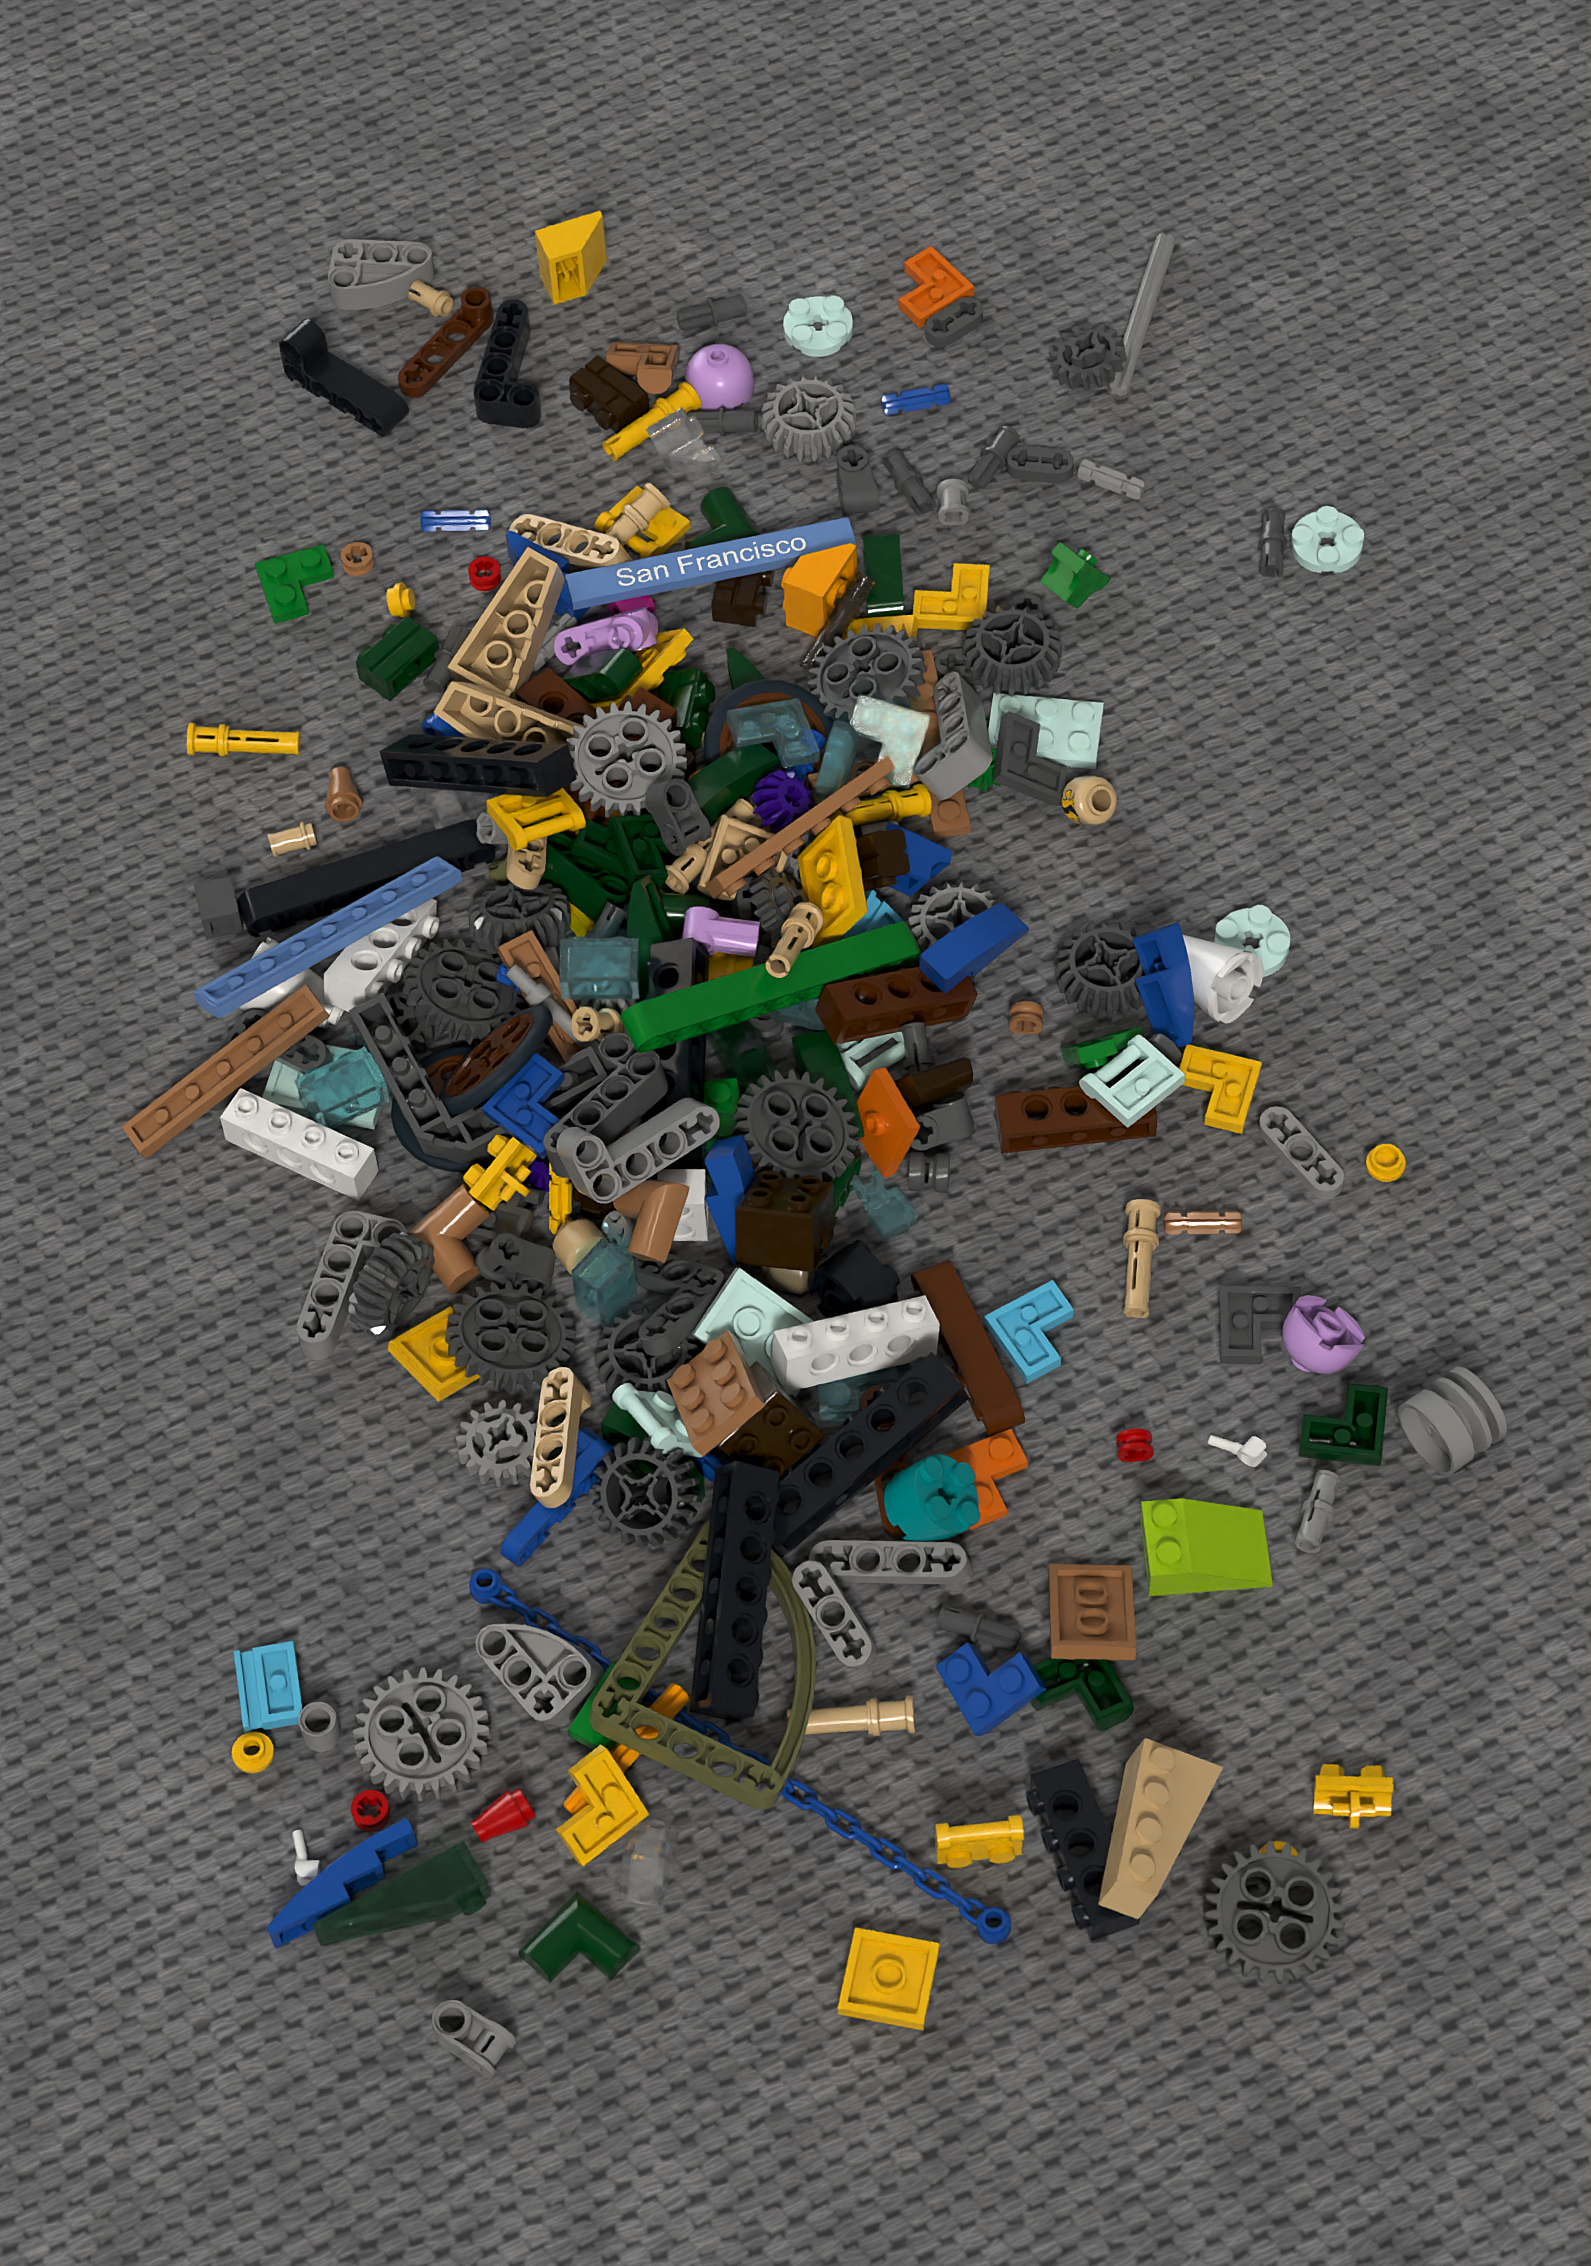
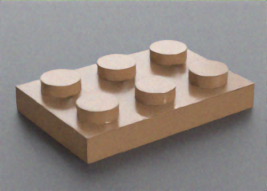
(715, 1392)
(1091, 1612)

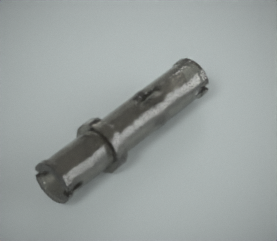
(841, 617)

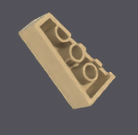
(512, 628)
(491, 715)
(1153, 1818)

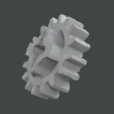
(492, 1428)

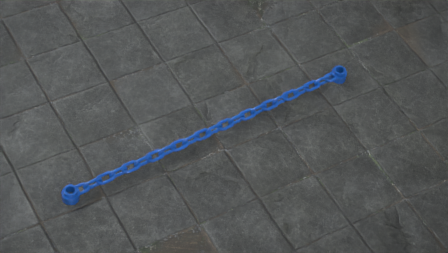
(491, 1595)

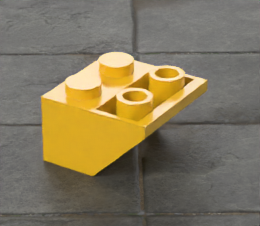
(571, 256)

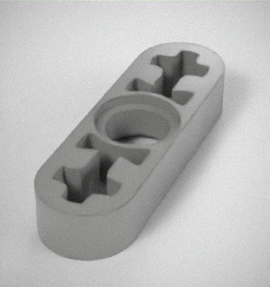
(1300, 1137)
(809, 1595)

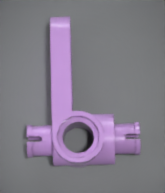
(625, 630)

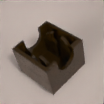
(784, 1221)
(776, 1433)

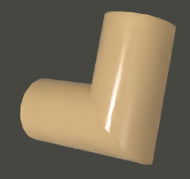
(731, 843)

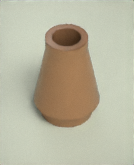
(342, 796)

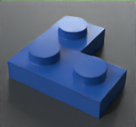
(519, 1104)
(986, 1696)

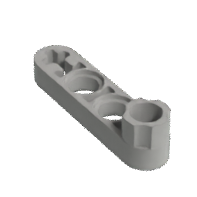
(890, 1554)

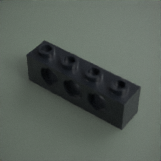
(1068, 1788)

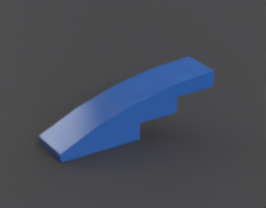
(338, 1881)

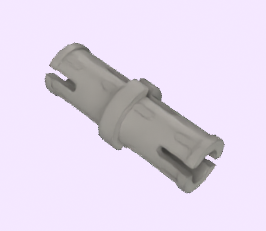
(1317, 1511)

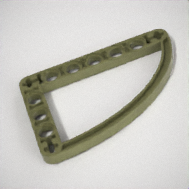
(631, 1714)

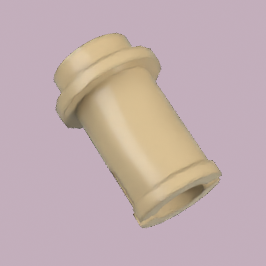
(437, 302)
(292, 839)

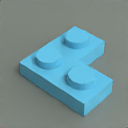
(1021, 1329)

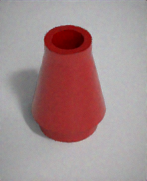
(504, 1815)

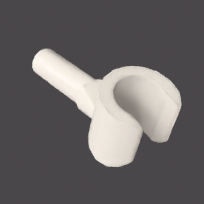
(1250, 1453)
(304, 1868)

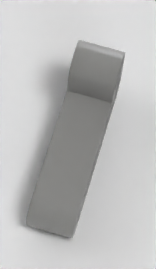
(964, 739)
(686, 1125)
(339, 1285)

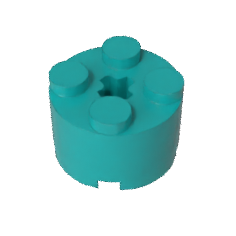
(933, 1499)

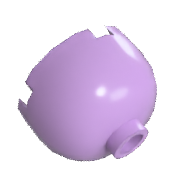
(720, 377)
(1319, 1337)

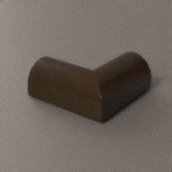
(936, 1082)

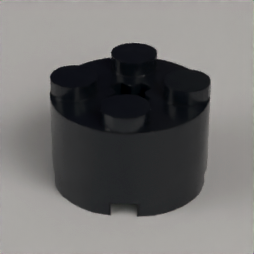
(853, 1281)

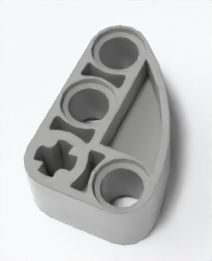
(376, 272)
(552, 1666)

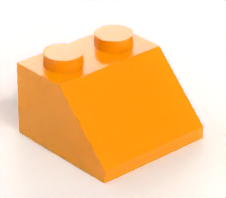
(815, 585)

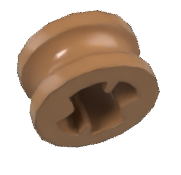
(356, 549)
(1026, 1018)

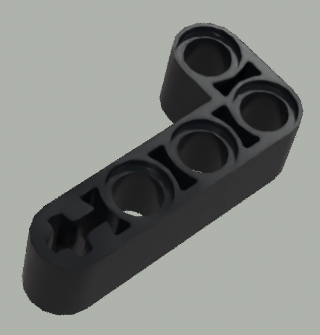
(347, 388)
(496, 390)

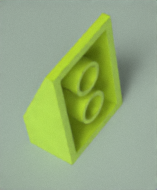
(1203, 1547)

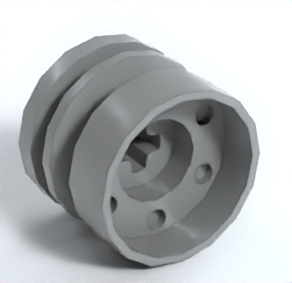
(1452, 1420)

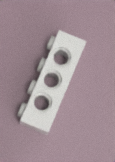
(378, 958)
(299, 1144)
(854, 1343)

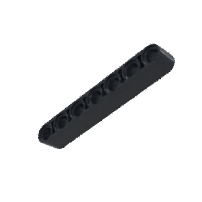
(342, 882)

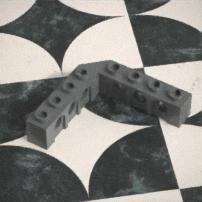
(468, 1134)

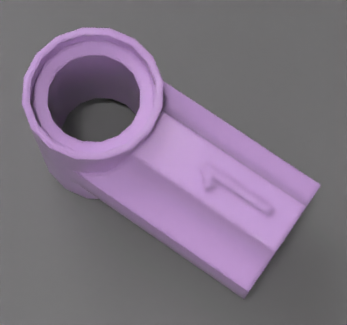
(721, 933)

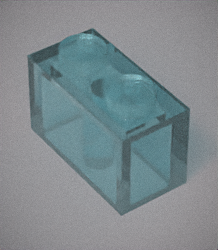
(600, 968)
(342, 1089)
(604, 1282)

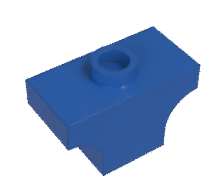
(924, 857)

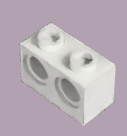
(695, 1214)

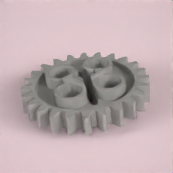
(609, 734)
(387, 1751)

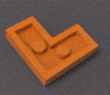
(938, 286)
(991, 1460)

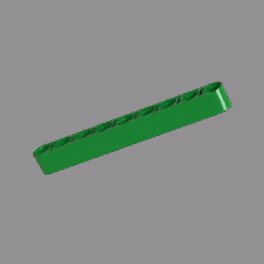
(757, 993)

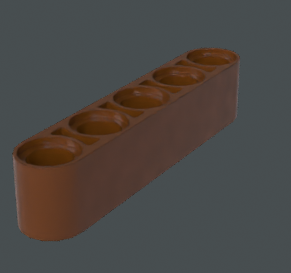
(970, 1348)

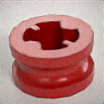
(484, 583)
(1134, 1445)
(373, 1798)

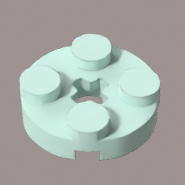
(818, 309)
(1329, 524)
(1260, 924)

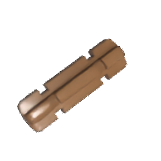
(1202, 1222)

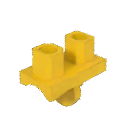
(503, 1175)
(1352, 1795)

